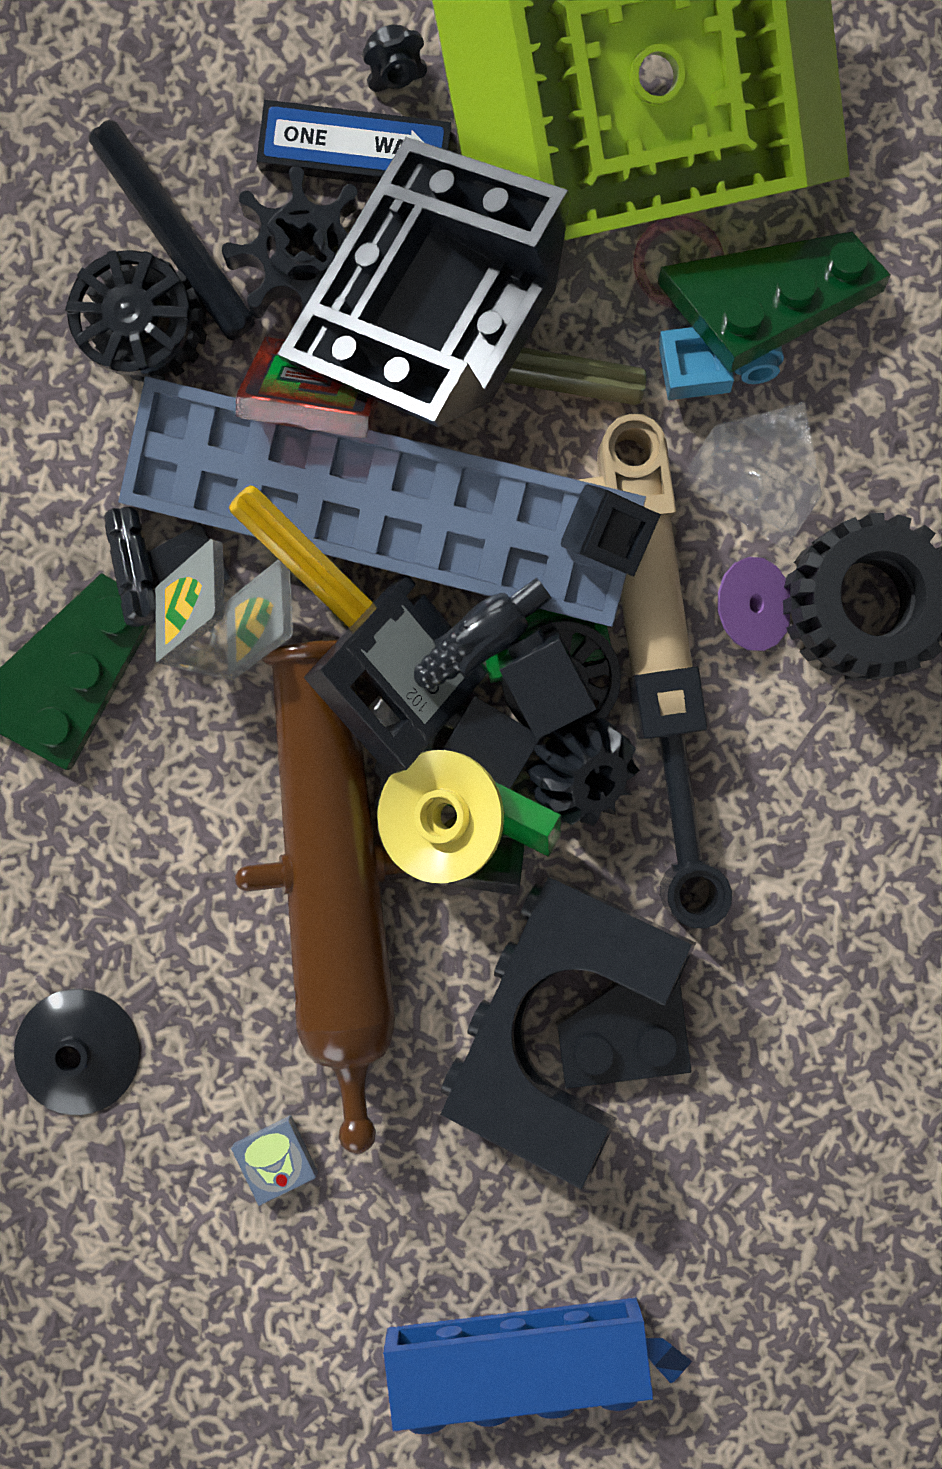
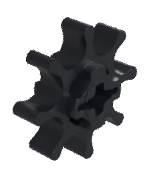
(294, 225)

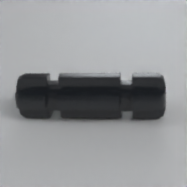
(131, 566)

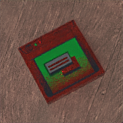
(296, 398)

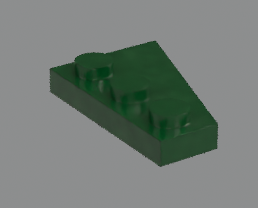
(772, 294)
(68, 674)

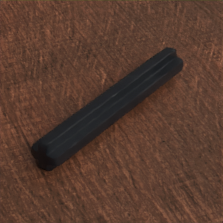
(171, 229)

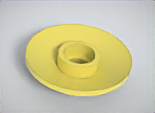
(412, 817)

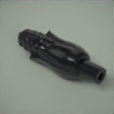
(480, 635)

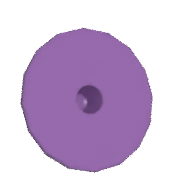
(753, 604)

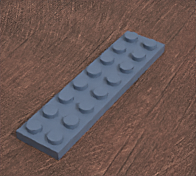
(370, 499)

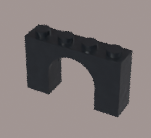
(497, 1085)

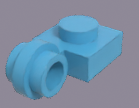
(695, 371)

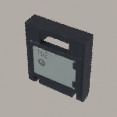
(385, 650)

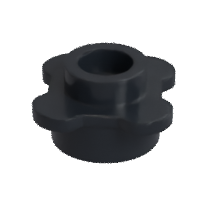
(394, 57)

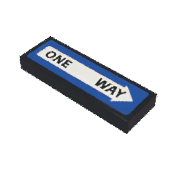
(339, 141)

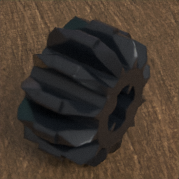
(583, 770)

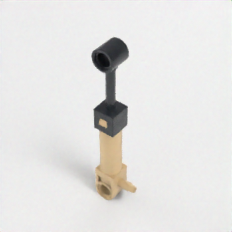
(663, 680)

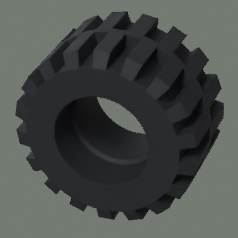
(818, 606)

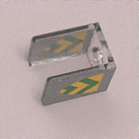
(240, 628)

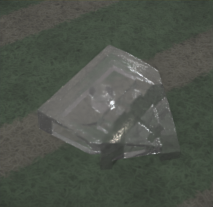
(760, 471)

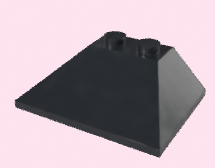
(435, 285)

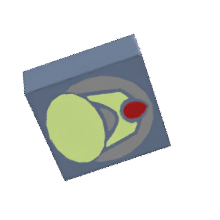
(274, 1160)

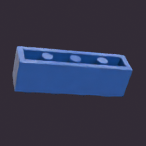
(517, 1365)

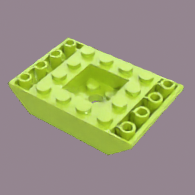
(562, 100)

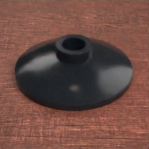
(100, 1034)

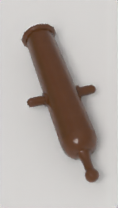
(331, 887)

